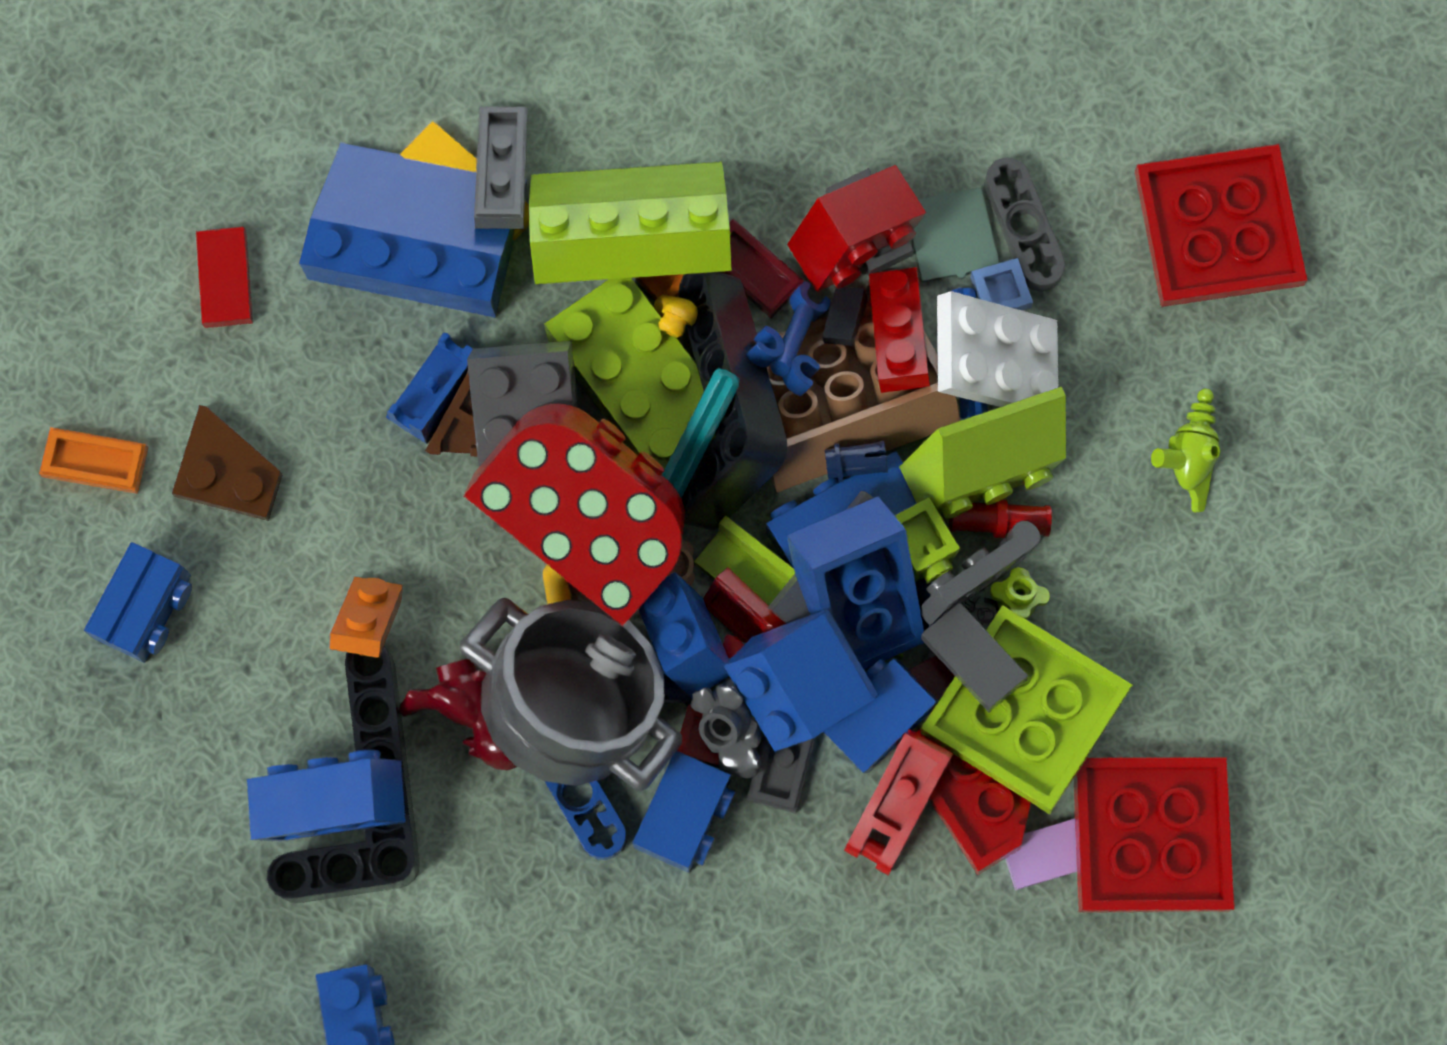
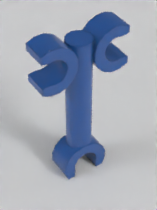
(783, 352)

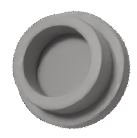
(611, 657)

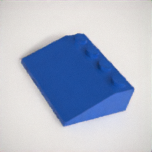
(405, 233)

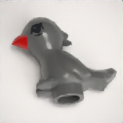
(728, 723)

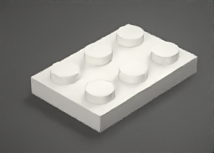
(994, 351)

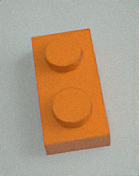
(366, 616)

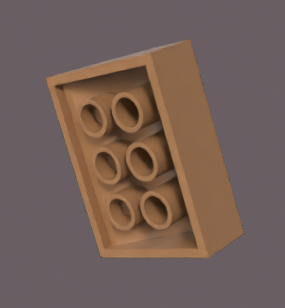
(848, 404)

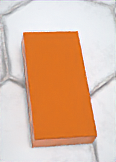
(93, 460)

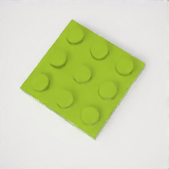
(1044, 727)

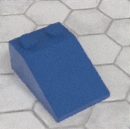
(865, 578)

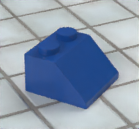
(800, 679)

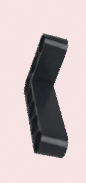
(751, 435)
(379, 840)

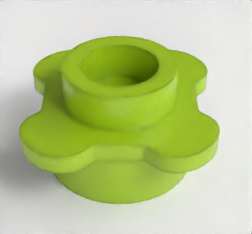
(1019, 580)

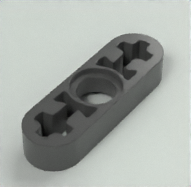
(1023, 188)

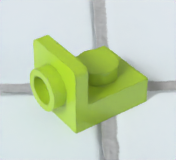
(929, 541)

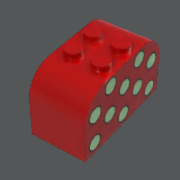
(584, 505)

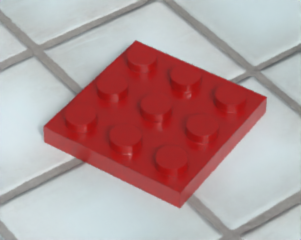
(1220, 225)
(1153, 835)

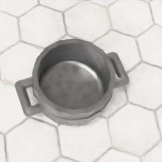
(558, 711)

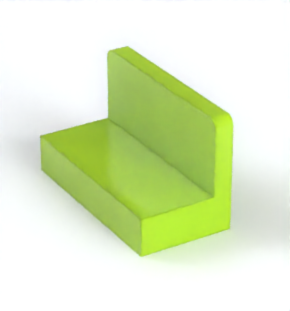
(747, 559)

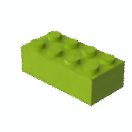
(630, 366)

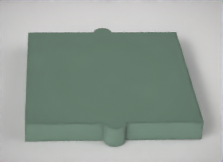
(954, 235)

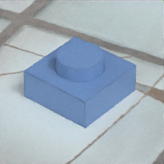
(1002, 285)

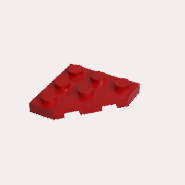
(979, 813)

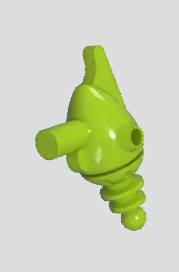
(1193, 451)

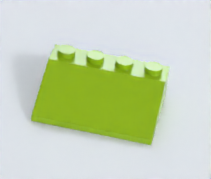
(629, 223)

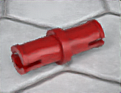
(1001, 518)

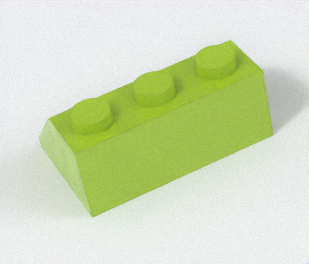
(990, 454)

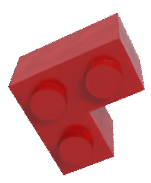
(852, 225)

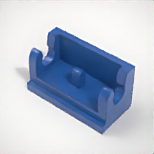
(431, 390)

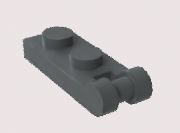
(979, 571)

